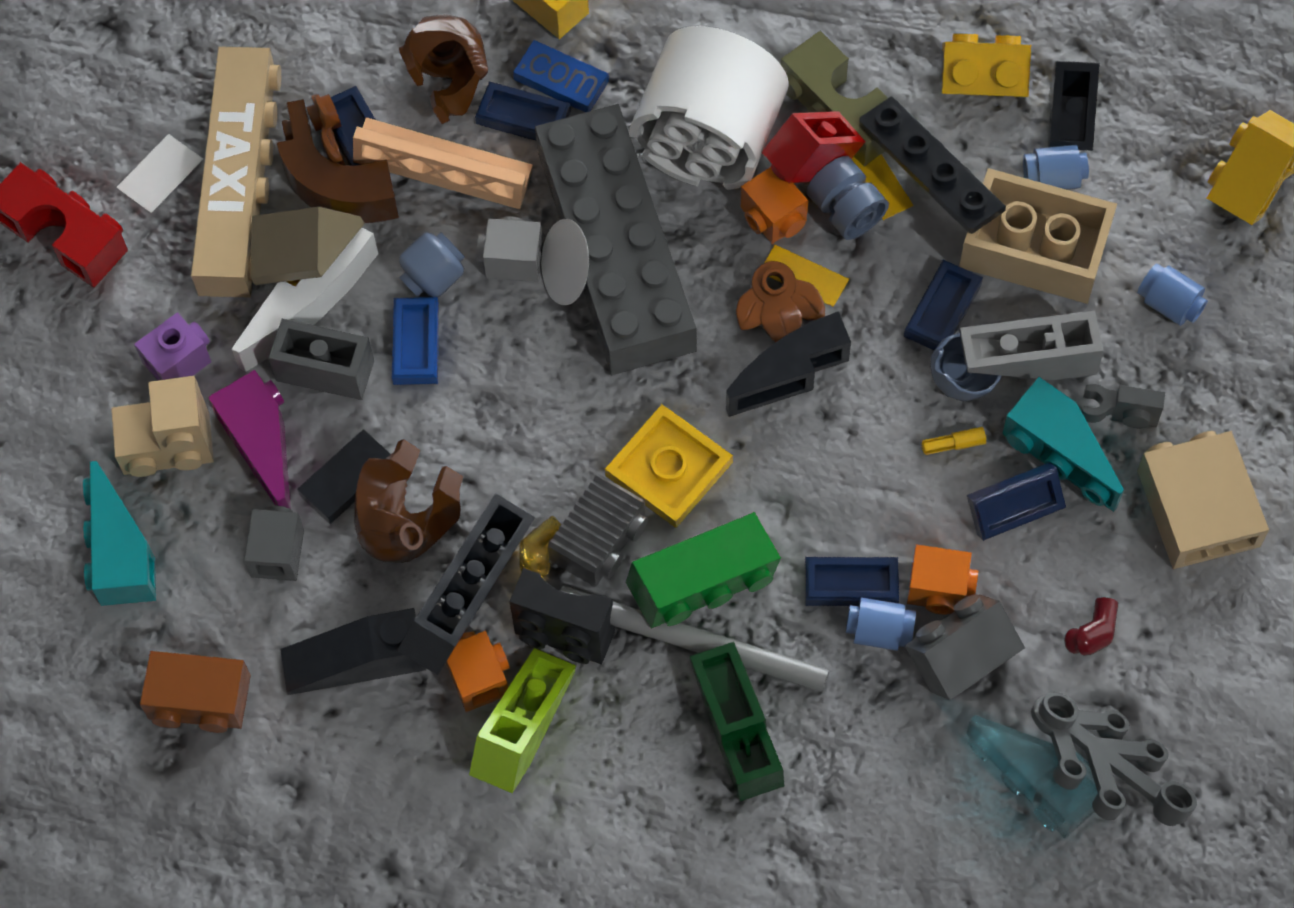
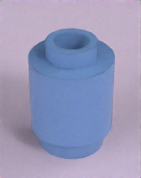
(1057, 166)
(1172, 294)
(880, 624)

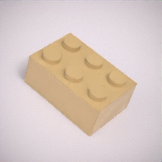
(1043, 238)

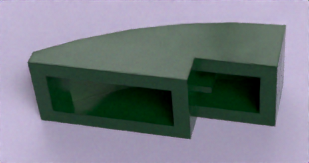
(737, 721)

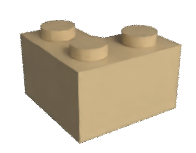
(164, 432)

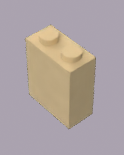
(1202, 498)

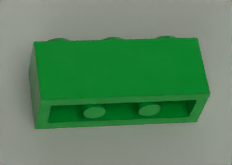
(703, 571)

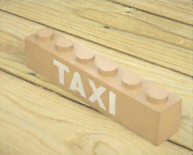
(235, 169)

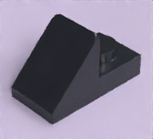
(1073, 104)

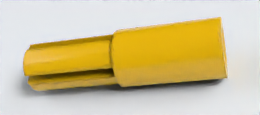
(954, 441)

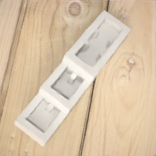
(305, 302)

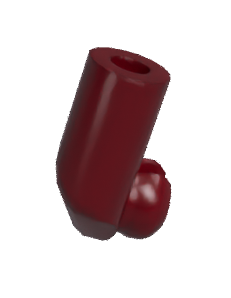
(1097, 633)

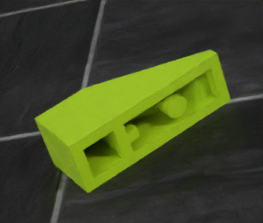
(520, 721)

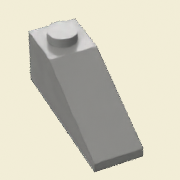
(1035, 347)

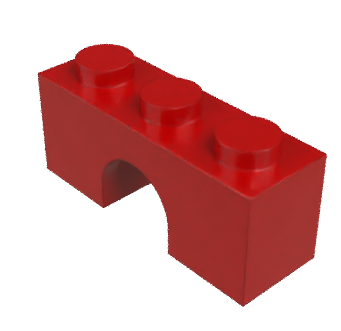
(88, 243)

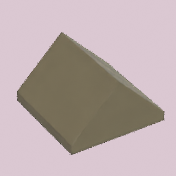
(299, 243)

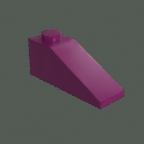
(256, 427)

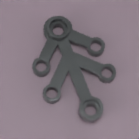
(1065, 723)

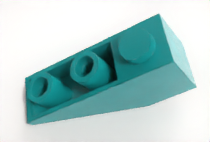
(1057, 432)
(121, 558)

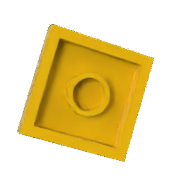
(669, 465)

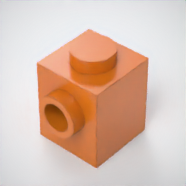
(773, 206)
(940, 578)
(478, 670)

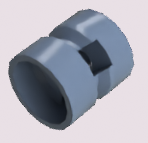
(843, 192)

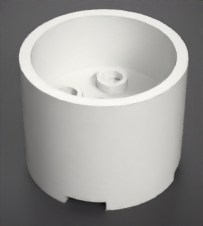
(709, 107)

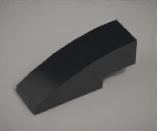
(790, 365)

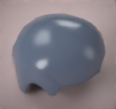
(951, 375)

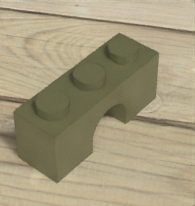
(815, 73)

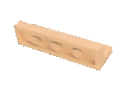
(442, 162)

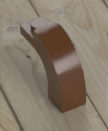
(355, 190)

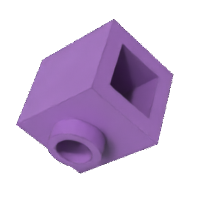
(174, 349)

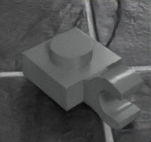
(1129, 405)

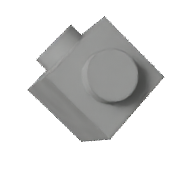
(511, 249)

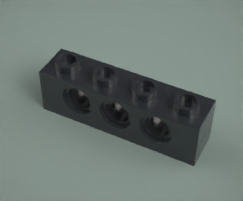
(465, 584)

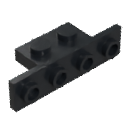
(931, 165)

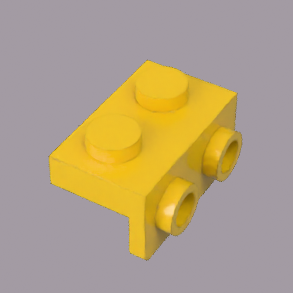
(986, 67)

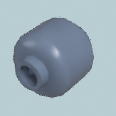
(431, 265)

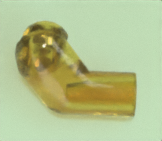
(534, 547)

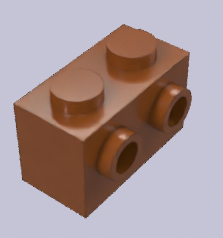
(195, 691)

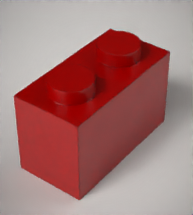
(810, 143)

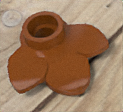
(325, 118)
(779, 309)

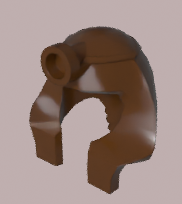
(446, 49)
(380, 514)

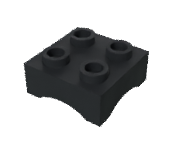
(561, 620)

